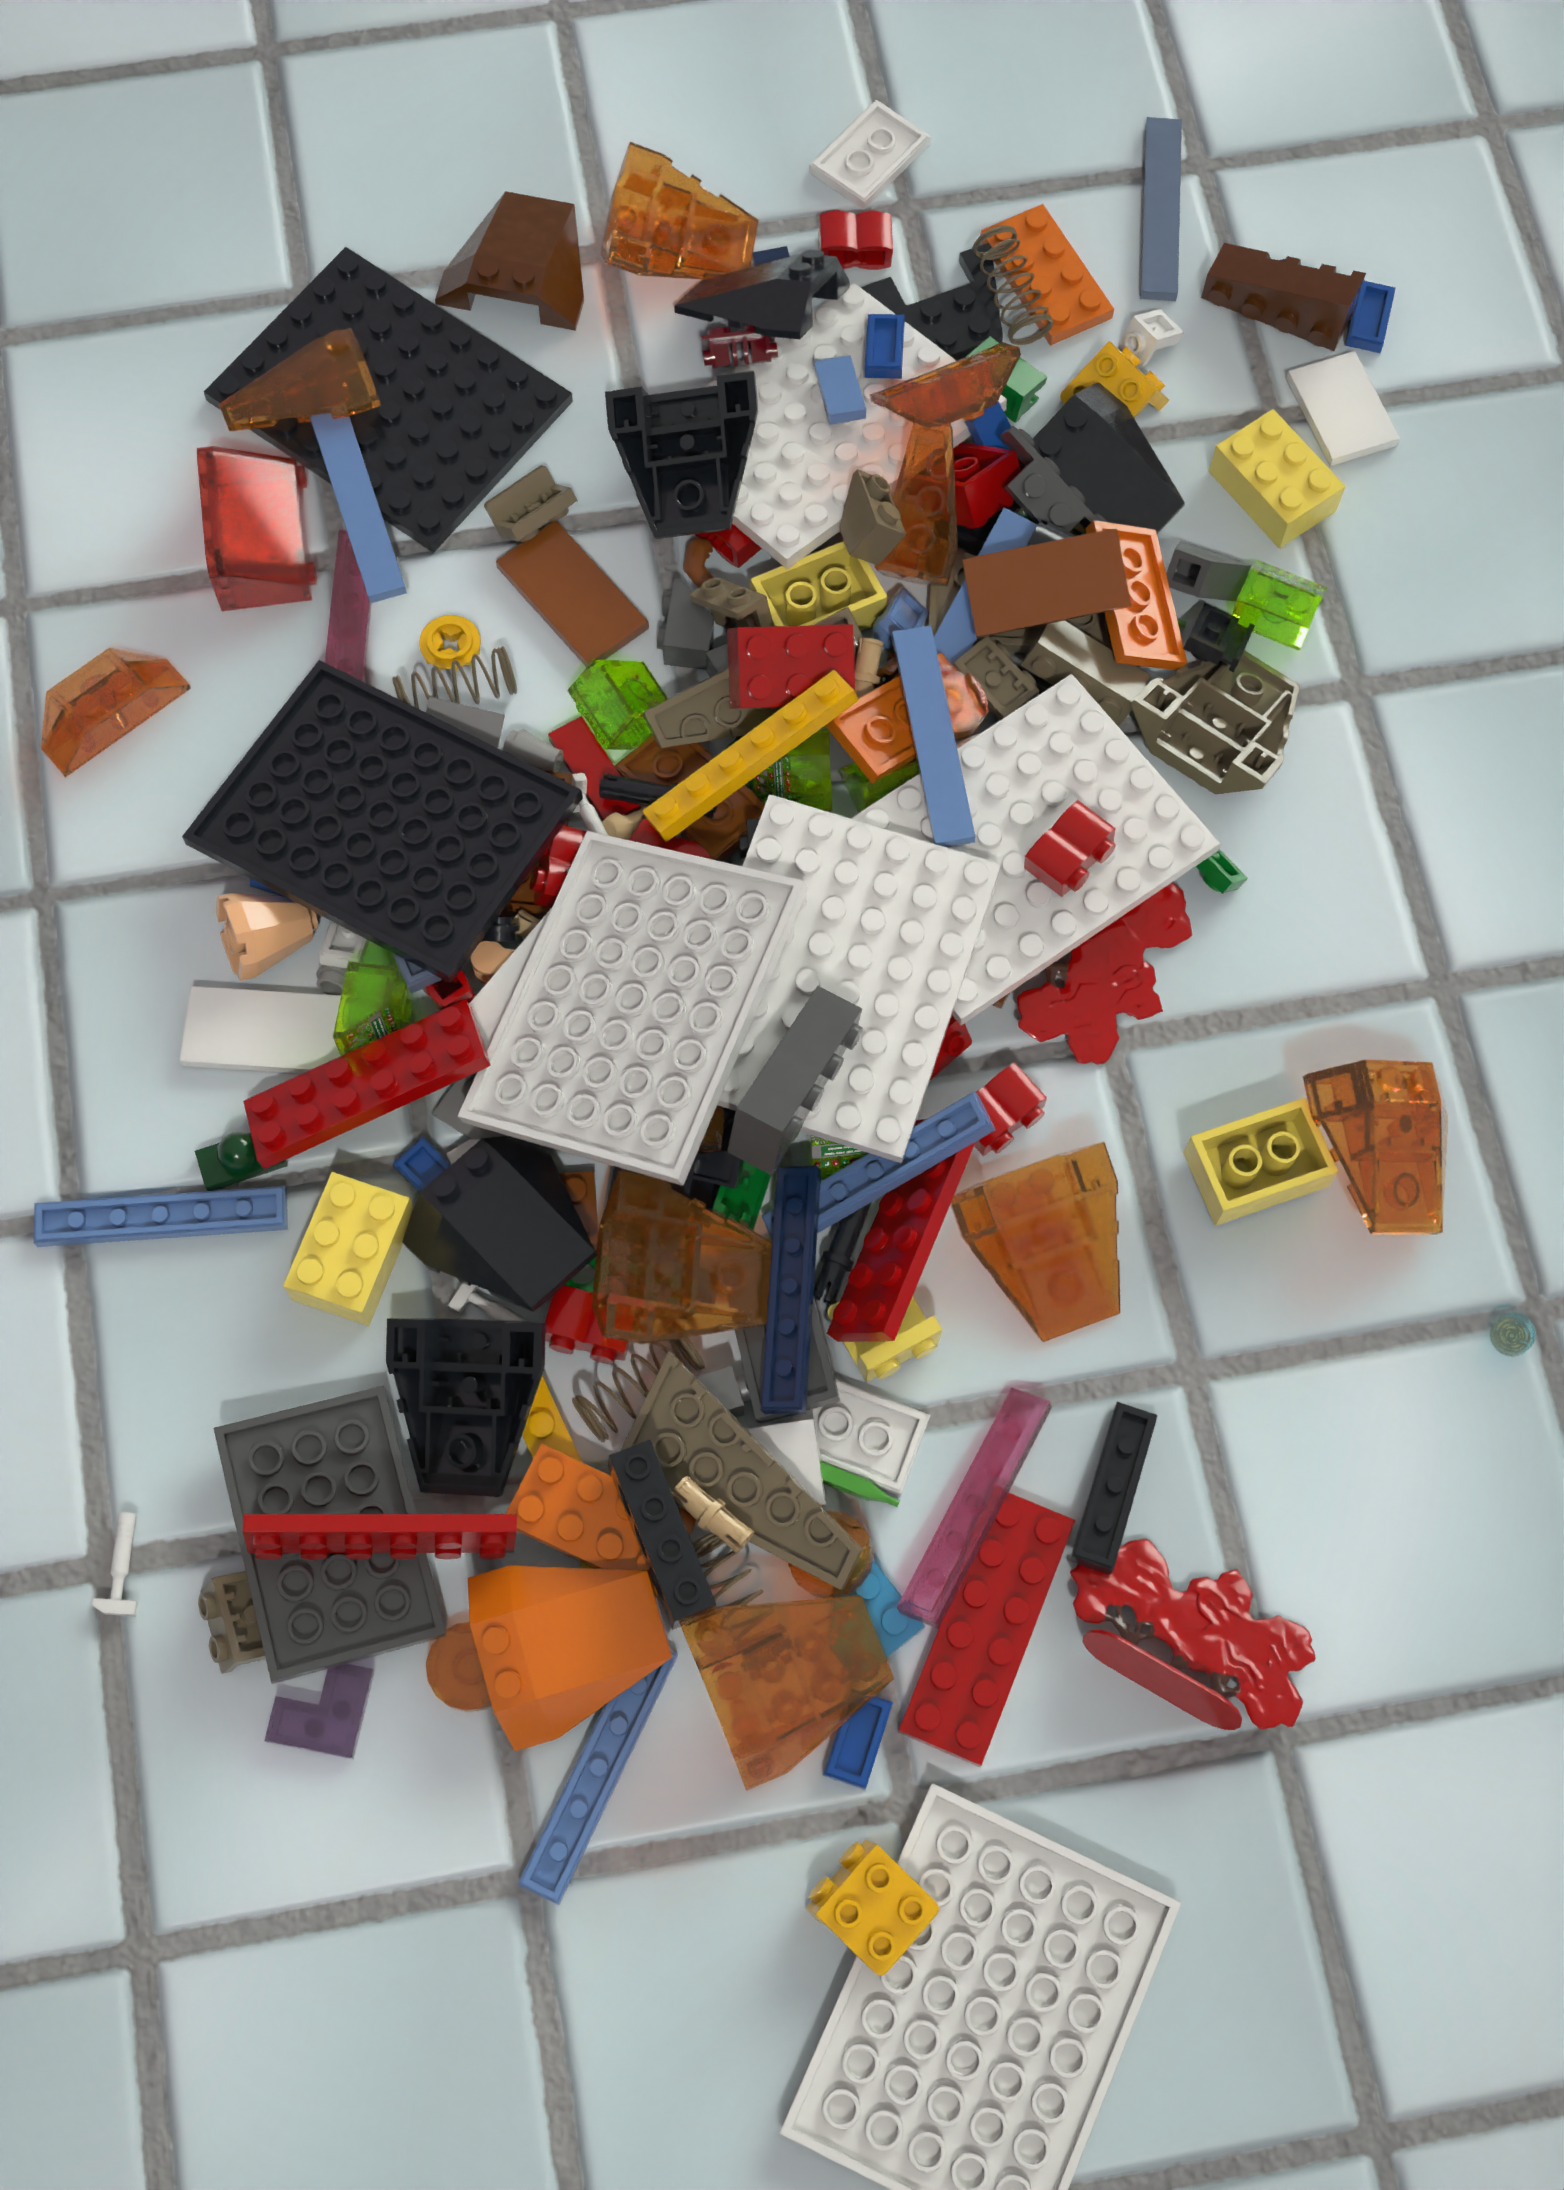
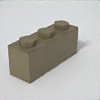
(1066, 650)

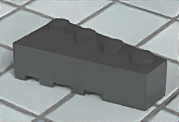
(794, 1079)

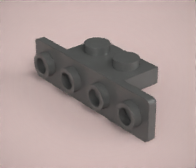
(1040, 488)

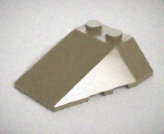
(1219, 723)

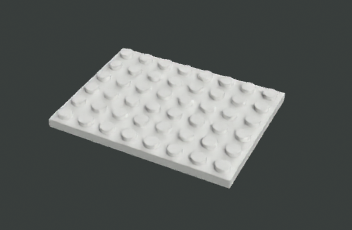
(798, 461)
(1017, 787)
(884, 929)
(634, 1005)
(995, 2024)

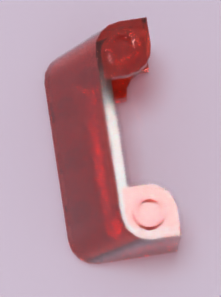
(253, 528)

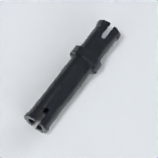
(636, 791)
(838, 1257)

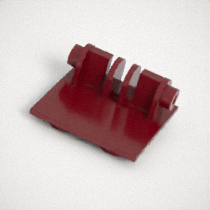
(722, 341)

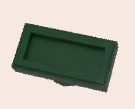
(231, 1161)

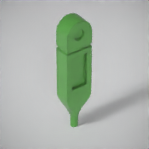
(854, 1485)

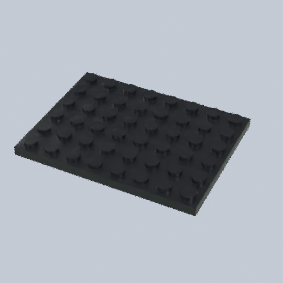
(449, 397)
(384, 819)

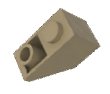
(870, 519)

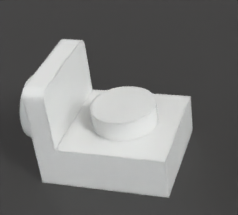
(1149, 333)

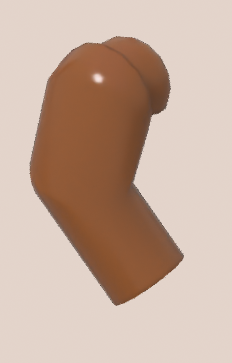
(694, 561)

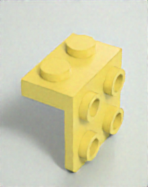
(882, 1358)

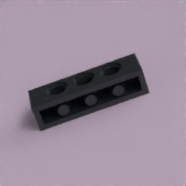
(661, 1533)

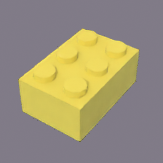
(1276, 478)
(821, 587)
(1260, 1161)
(349, 1249)

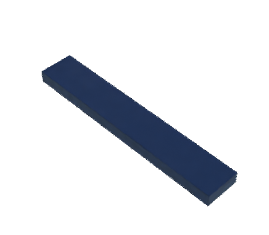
(791, 1290)

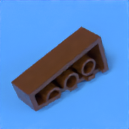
(1284, 293)

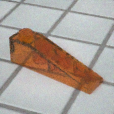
(315, 380)
(926, 508)

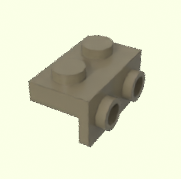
(528, 505)

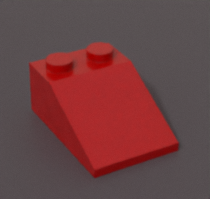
(980, 482)

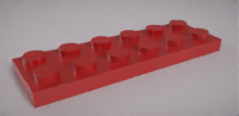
(365, 1083)
(896, 1253)
(379, 1533)
(987, 1632)

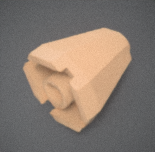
(262, 930)

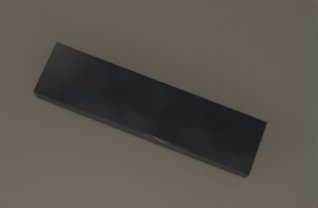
(1113, 1488)

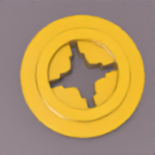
(451, 628)

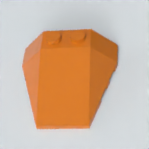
(562, 1643)

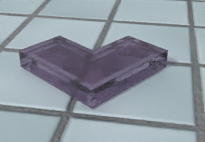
(334, 1723)

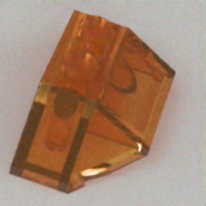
(953, 390)
(104, 704)

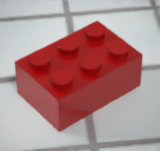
(783, 661)

